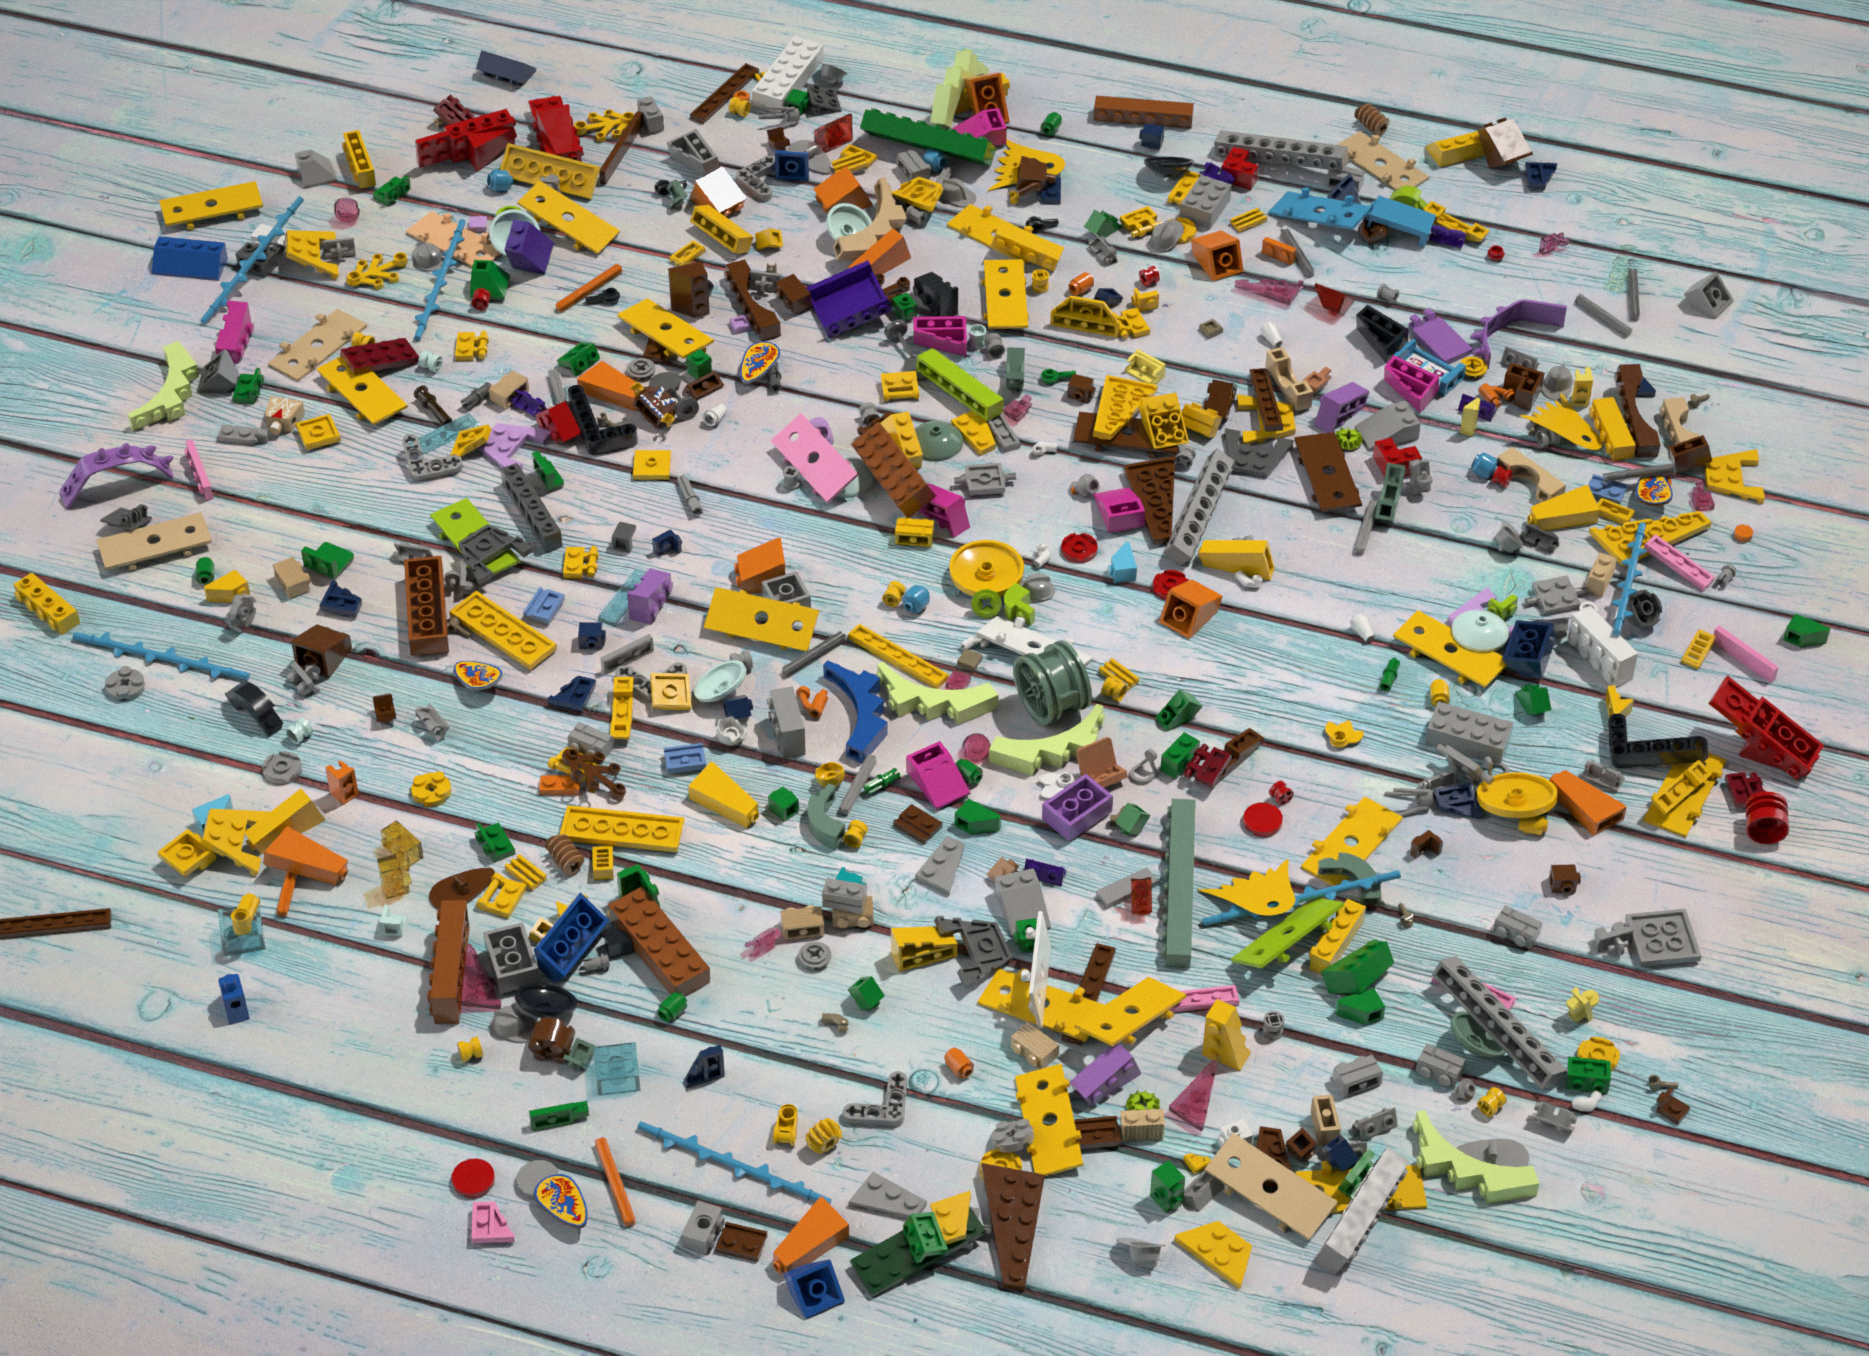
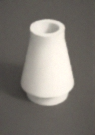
(1272, 334)
(714, 415)
(1362, 627)

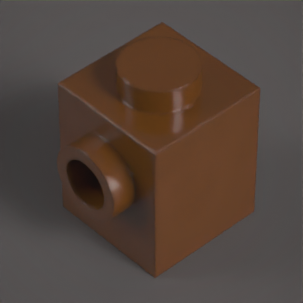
(1081, 388)
(1564, 878)
(1301, 1145)

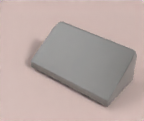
(1202, 1190)

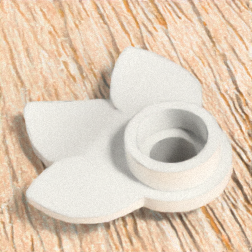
(1055, 783)

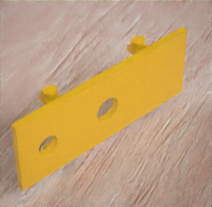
(228, 199)
(980, 225)
(586, 227)
(1005, 311)
(650, 317)
(374, 403)
(736, 613)
(1471, 665)
(1683, 815)
(1366, 823)
(1147, 997)
(1060, 1015)
(1054, 1146)
(1407, 1196)

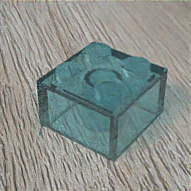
(239, 944)
(616, 1068)

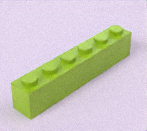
(960, 384)

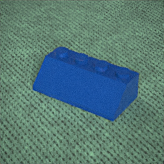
(189, 258)
(569, 938)

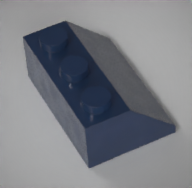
(504, 68)
(1530, 648)

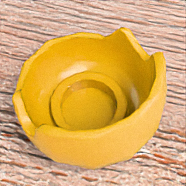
(830, 773)

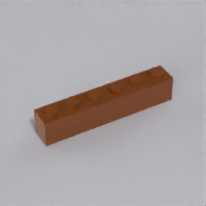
(1143, 111)

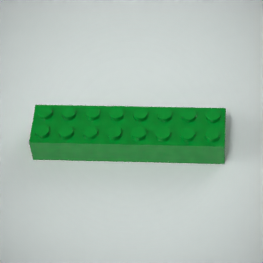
(928, 137)

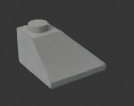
(314, 169)
(1709, 295)

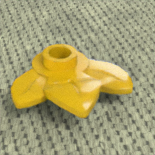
(1342, 734)

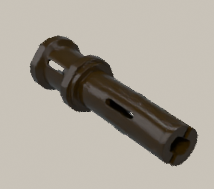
(429, 402)

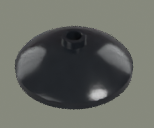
(1168, 165)
(545, 1000)

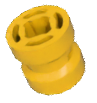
(739, 106)
(1040, 281)
(360, 339)
(893, 594)
(1114, 689)
(857, 830)
(467, 1050)
(1491, 1102)

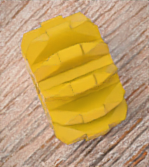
(823, 1135)

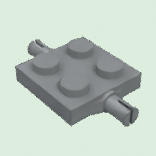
(985, 479)
(1555, 595)
(1465, 765)

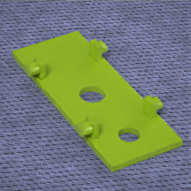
(468, 523)
(1274, 943)

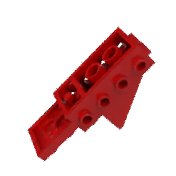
(555, 128)
(471, 139)
(1768, 732)

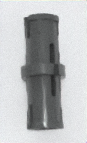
(774, 378)
(476, 396)

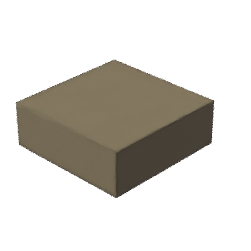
(1210, 328)
(969, 660)

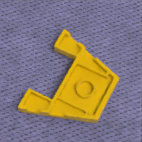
(305, 249)
(1286, 412)
(1725, 475)
(225, 835)

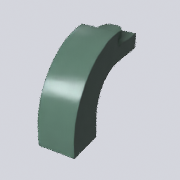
(1015, 367)
(1391, 492)
(822, 827)
(1355, 869)

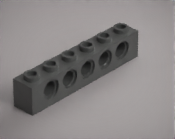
(531, 507)

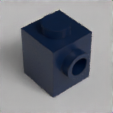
(1152, 136)
(591, 635)
(737, 707)
(1341, 1154)

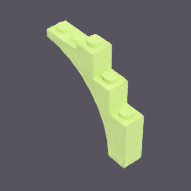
(949, 93)
(168, 400)
(959, 704)
(1054, 750)
(1494, 1181)

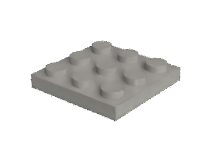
(1663, 937)

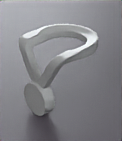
(1150, 756)
(1488, 764)

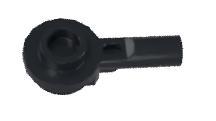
(661, 185)
(1037, 224)
(609, 295)

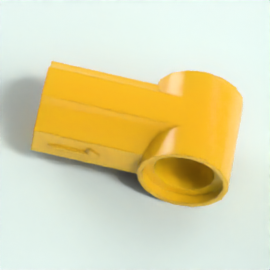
(244, 914)

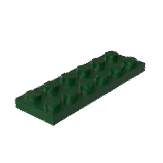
(893, 1261)

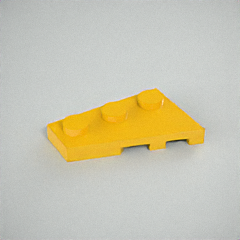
(975, 432)

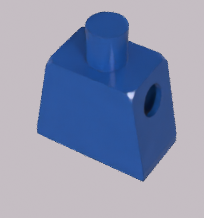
(232, 991)

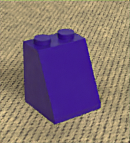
(528, 247)

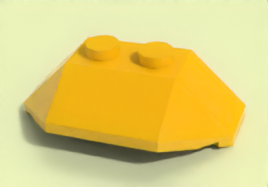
(1085, 316)

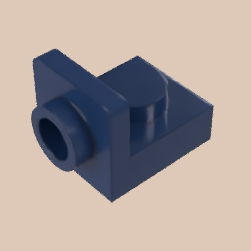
(1108, 295)
(666, 541)

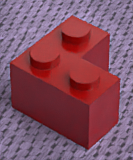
(1242, 170)
(559, 421)
(1387, 452)

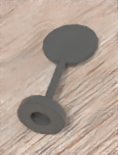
(896, 330)
(686, 407)

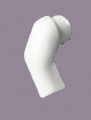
(1042, 447)
(1044, 555)
(1248, 582)
(972, 641)
(1587, 1104)

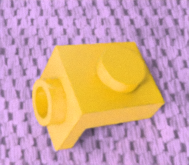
(1145, 300)

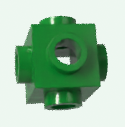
(1019, 936)

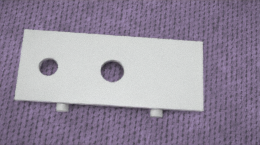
(1017, 638)
(1040, 967)

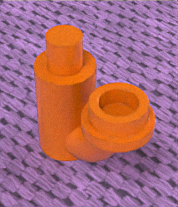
(1489, 394)
(816, 708)

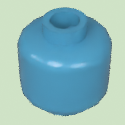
(936, 159)
(499, 180)
(1484, 465)
(916, 599)

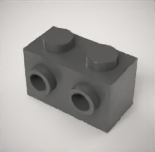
(260, 267)

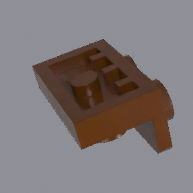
(1374, 233)

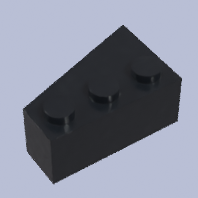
(936, 294)
(1381, 332)

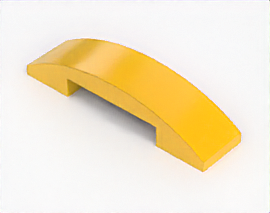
(1473, 233)
(622, 708)
(1681, 787)

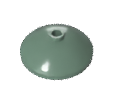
(939, 440)
(1474, 1037)

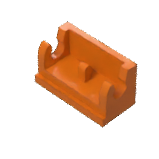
(342, 782)

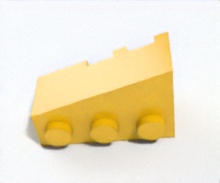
(920, 946)
(1223, 1036)

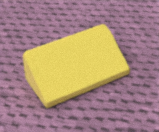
(1470, 417)

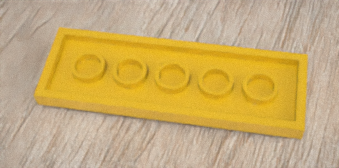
(530, 165)
(503, 630)
(623, 828)

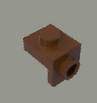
(777, 139)
(384, 708)
(1424, 842)

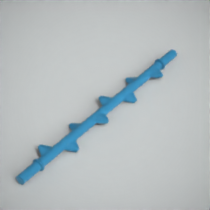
(246, 264)
(440, 282)
(1627, 584)
(169, 655)
(1309, 894)
(740, 1168)

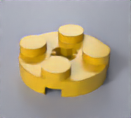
(435, 780)

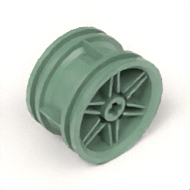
(1052, 682)

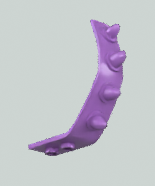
(1520, 310)
(108, 459)

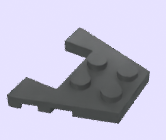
(1254, 460)
(488, 544)
(984, 944)

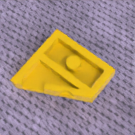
(470, 439)
(953, 1216)

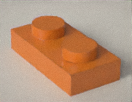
(1278, 250)
(558, 785)

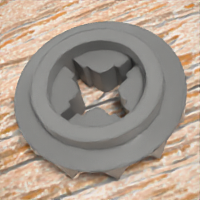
(641, 363)
(814, 948)

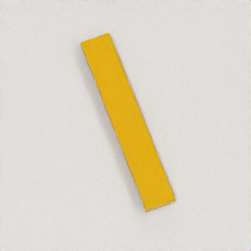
(898, 656)

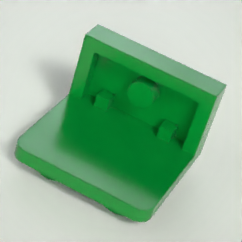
(327, 559)
(634, 878)

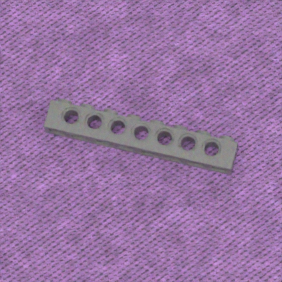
(1283, 150)
(1199, 507)
(1499, 1022)

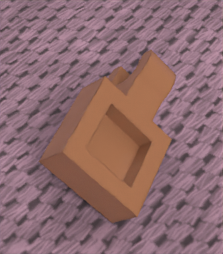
(1318, 380)

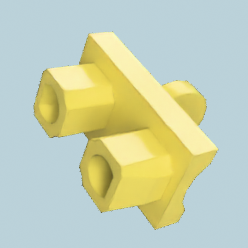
(1581, 1005)

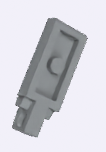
(242, 435)

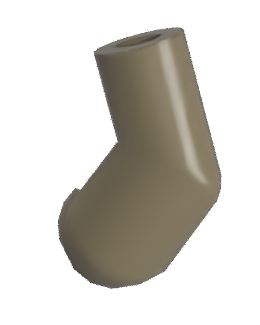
(842, 1023)

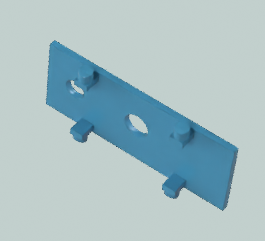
(1303, 205)

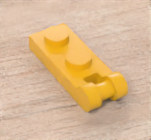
(1183, 187)

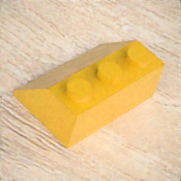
(1456, 149)
(904, 434)

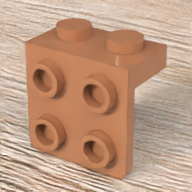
(1100, 763)

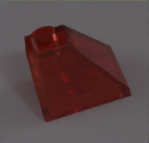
(834, 133)
(1333, 300)

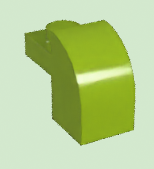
(1410, 196)
(1017, 604)

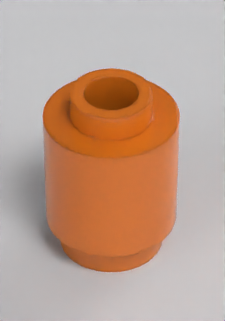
(1081, 283)
(958, 1063)

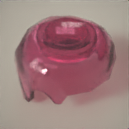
(346, 210)
(976, 747)

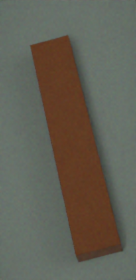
(724, 93)
(621, 148)
(1266, 399)
(55, 923)
(1095, 978)

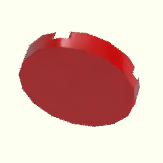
(1079, 547)
(1166, 581)
(1262, 819)
(473, 1178)

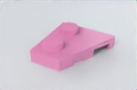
(489, 1224)

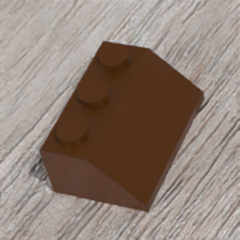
(689, 289)

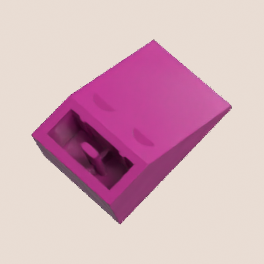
(986, 124)
(1120, 509)
(936, 775)

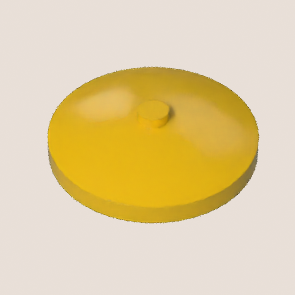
(986, 565)
(1517, 795)

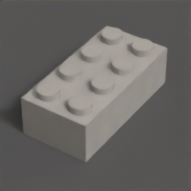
(1469, 732)

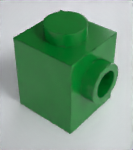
(797, 99)
(904, 307)
(698, 364)
(783, 803)
(1132, 819)
(866, 993)

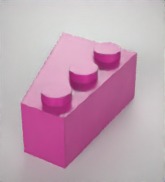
(236, 330)
(941, 333)
(1411, 382)
(947, 510)

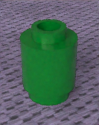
(1051, 123)
(204, 570)
(969, 771)
(672, 1007)

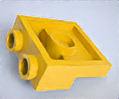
(187, 853)

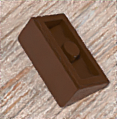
(704, 385)

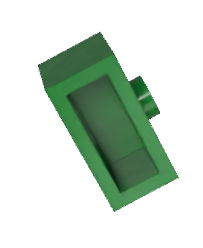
(1178, 755)
(1167, 1186)

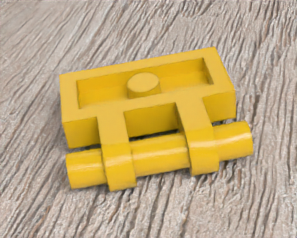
(1137, 219)
(1134, 324)
(466, 346)
(574, 562)

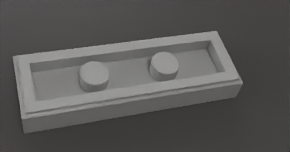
(1003, 433)
(627, 654)
(1121, 889)

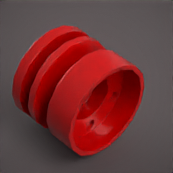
(1767, 817)

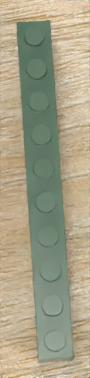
(1180, 883)

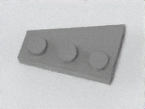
(941, 866)
(886, 1196)

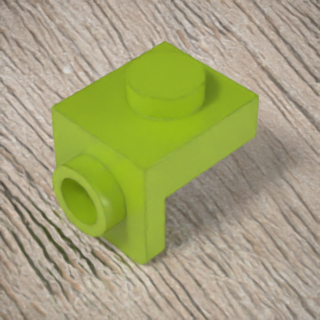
(1505, 608)

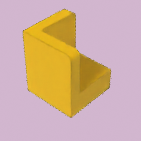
(769, 238)

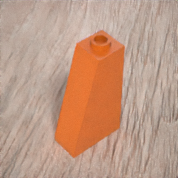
(885, 253)
(608, 385)
(1587, 803)
(305, 857)
(811, 1237)

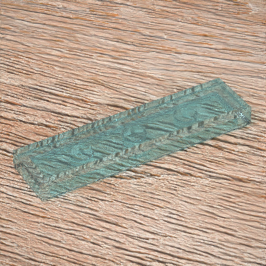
(445, 433)
(619, 604)

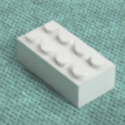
(1601, 648)

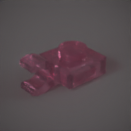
(1550, 242)
(1018, 409)
(1701, 500)
(958, 681)
(765, 938)

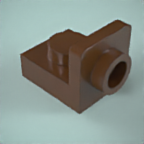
(1671, 1107)

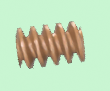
(1372, 119)
(564, 854)

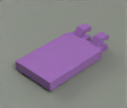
(1439, 337)

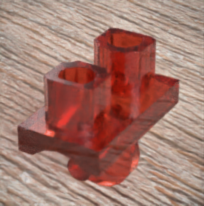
(1141, 896)

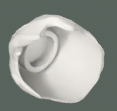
(730, 731)

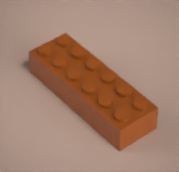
(893, 470)
(426, 605)
(659, 943)
(448, 962)

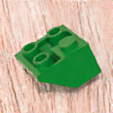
(489, 276)

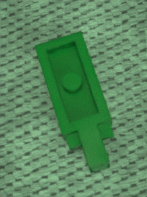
(557, 1115)

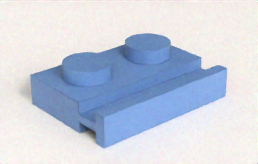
(1612, 491)
(544, 605)
(685, 758)

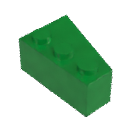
(1359, 968)

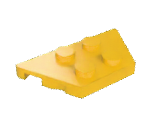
(919, 193)
(1218, 1249)

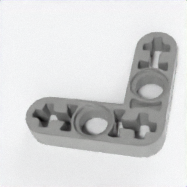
(747, 177)
(426, 466)
(644, 690)
(885, 1111)

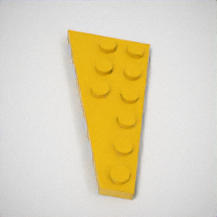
(1119, 404)
(1671, 530)

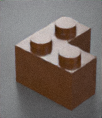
(1526, 384)
(1221, 397)

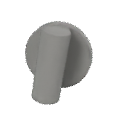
(1464, 1090)

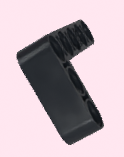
(596, 440)
(1652, 752)

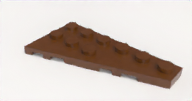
(1155, 487)
(1013, 1214)

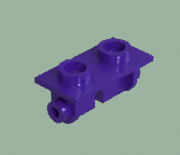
(1212, 170)
(1448, 237)
(524, 399)
(1486, 409)
(1046, 872)

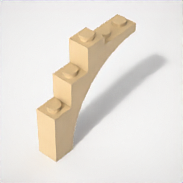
(886, 217)

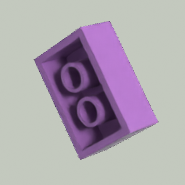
(1077, 807)

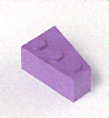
(1339, 405)
(649, 595)
(1105, 1075)

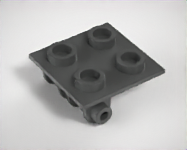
(822, 97)
(128, 519)

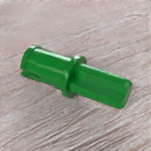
(1389, 674)
(881, 781)

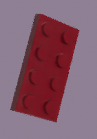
(379, 355)

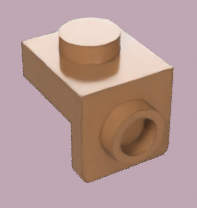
(1002, 867)

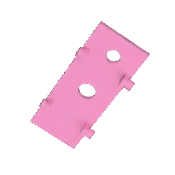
(829, 473)

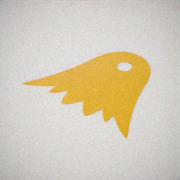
(1015, 155)
(1566, 423)
(1259, 891)

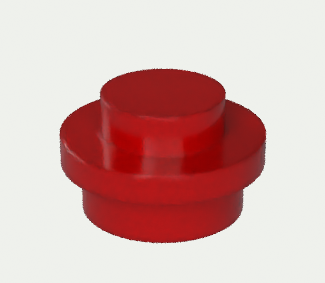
(1496, 253)

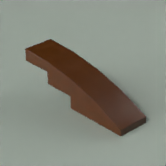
(1240, 749)

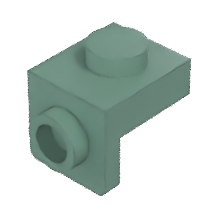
(677, 192)
(580, 1054)

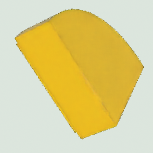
(1196, 1163)

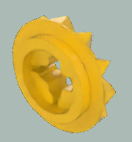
(1479, 365)

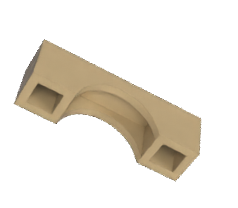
(1280, 368)
(1675, 414)
(1523, 467)

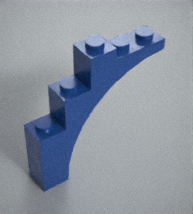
(862, 692)

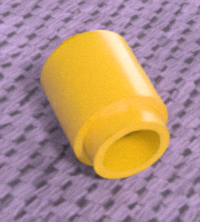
(1439, 692)
(1533, 825)

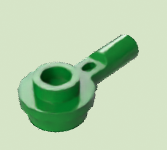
(1051, 376)

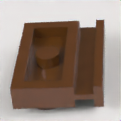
(655, 352)
(917, 824)
(1098, 1132)
(741, 1241)

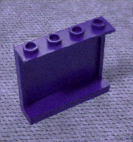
(848, 299)

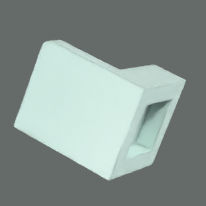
(392, 924)

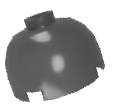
(1645, 609)

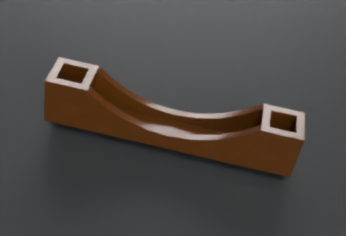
(764, 321)
(1645, 437)

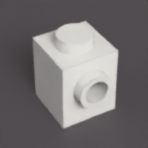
(1239, 1128)

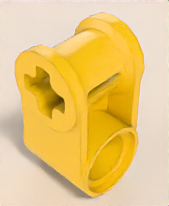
(786, 1128)

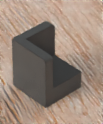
(623, 537)

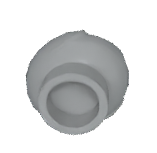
(1085, 485)

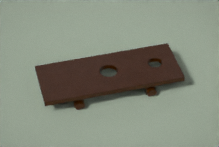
(1138, 440)
(1323, 452)

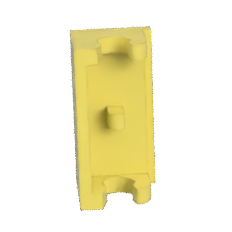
(1145, 367)
(1582, 388)

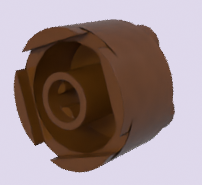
(551, 1040)

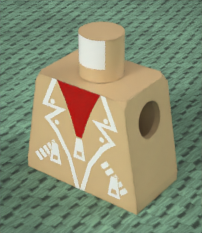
(283, 414)

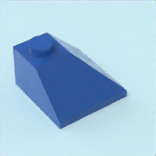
(792, 165)
(814, 1287)

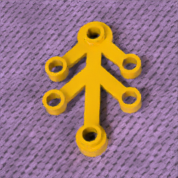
(606, 123)
(356, 277)

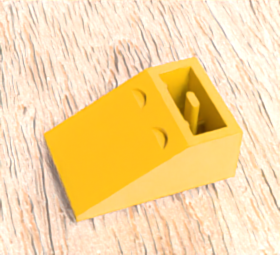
(1163, 420)

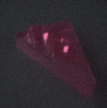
(1272, 289)
(477, 988)
(1194, 1100)

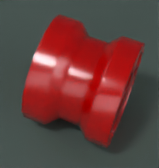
(1149, 276)
(481, 299)
(1502, 476)
(1281, 792)

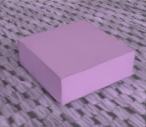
(478, 224)
(740, 324)

